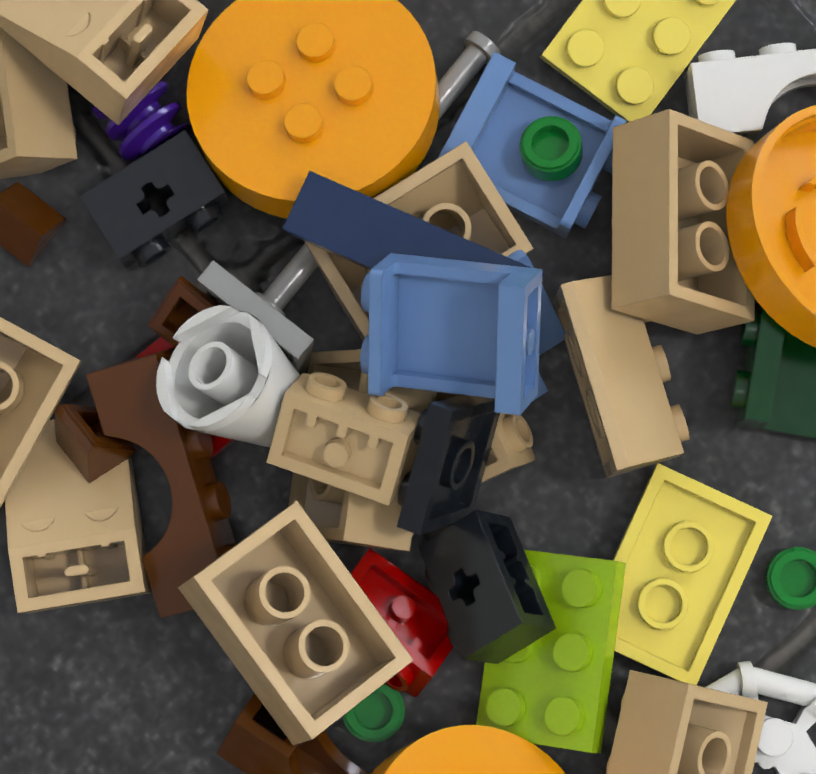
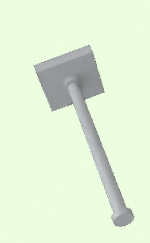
(268, 307)

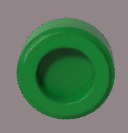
(551, 148)
(792, 578)
(377, 715)

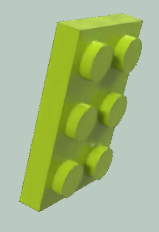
(561, 683)

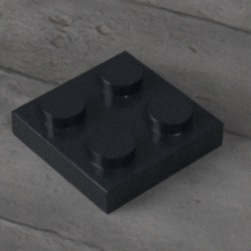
(448, 464)

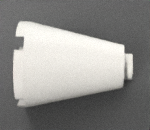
(225, 376)

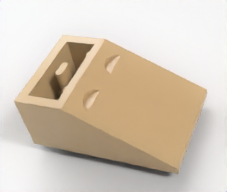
(106, 47)
(72, 536)

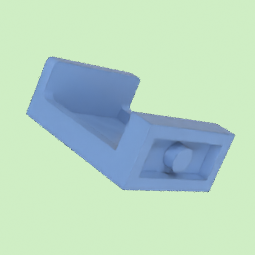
(493, 127)
(453, 328)

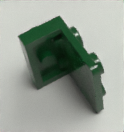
(777, 380)

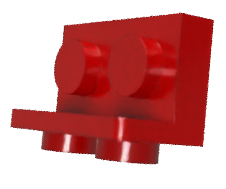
(411, 614)

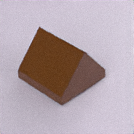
(26, 223)
(178, 306)
(84, 442)

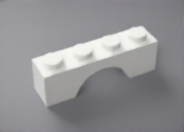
(740, 90)

